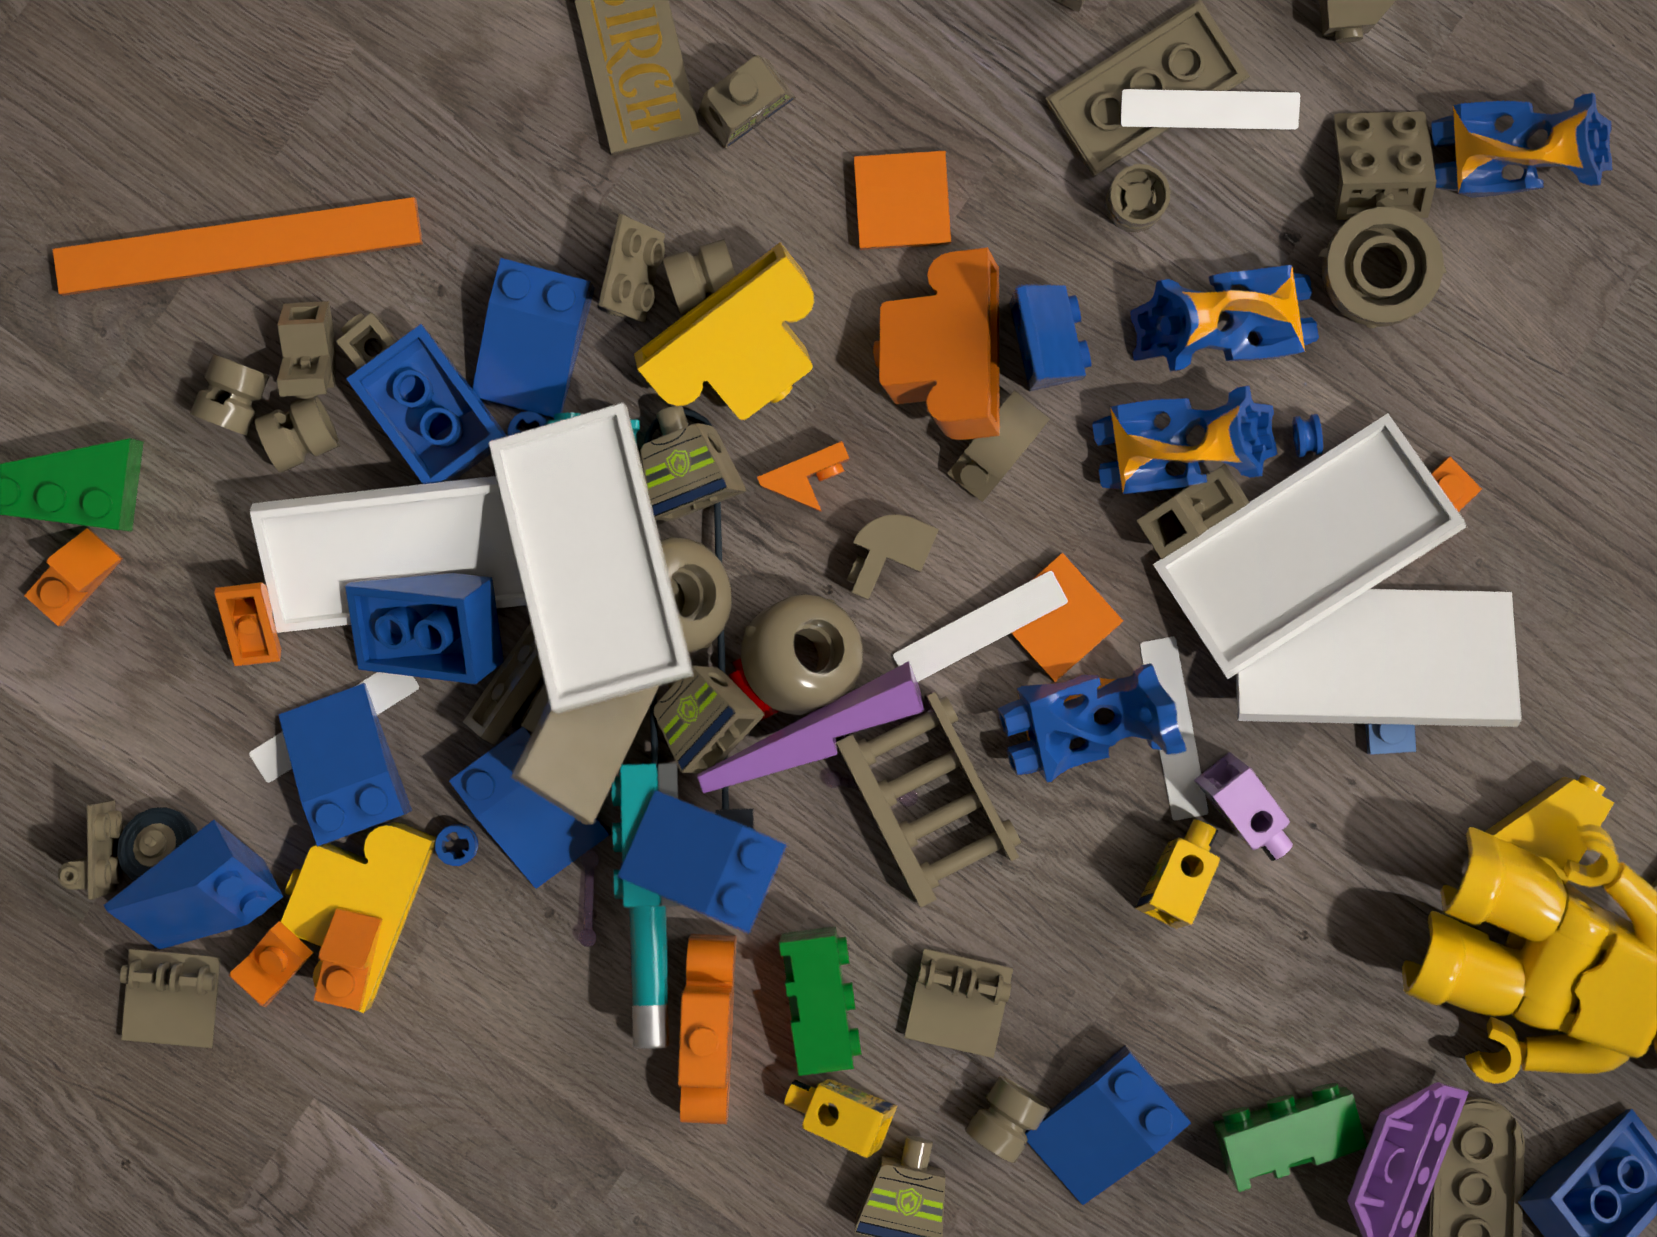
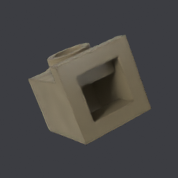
(359, 333)

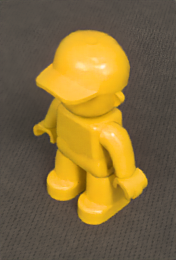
(1562, 963)

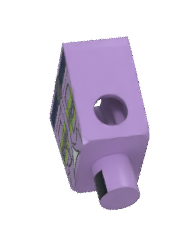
(1246, 805)

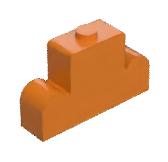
(947, 346)
(707, 1029)

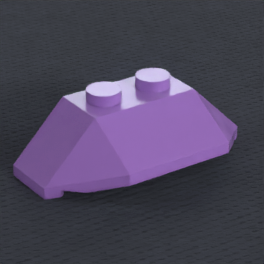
(1404, 1161)

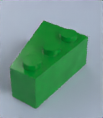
(76, 486)
(819, 1000)
(1289, 1134)

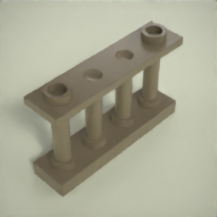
(904, 836)

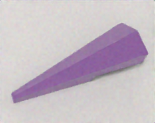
(814, 736)

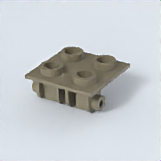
(632, 269)
(101, 868)
(170, 998)
(958, 1003)

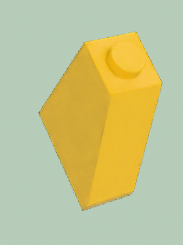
(1551, 821)

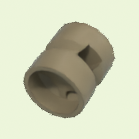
(1137, 198)
(699, 275)
(225, 378)
(296, 433)
(1005, 1122)

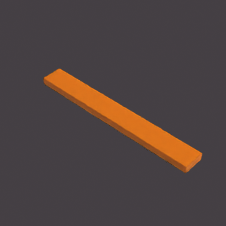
(237, 246)

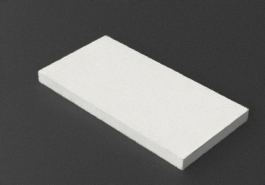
(398, 532)
(1309, 545)
(590, 558)
(1394, 662)

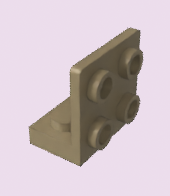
(1383, 162)

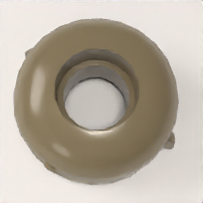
(1407, 238)
(704, 588)
(774, 668)

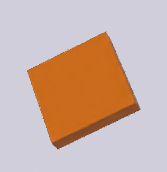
(902, 200)
(1071, 630)

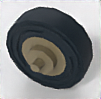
(151, 838)

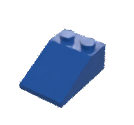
(1048, 335)
(531, 337)
(426, 408)
(426, 626)
(342, 765)
(523, 824)
(702, 861)
(197, 890)
(1107, 1126)
(1600, 1186)

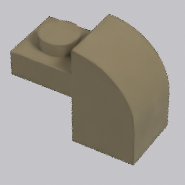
(307, 350)
(992, 457)
(1192, 511)
(894, 538)

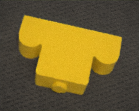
(736, 340)
(374, 885)

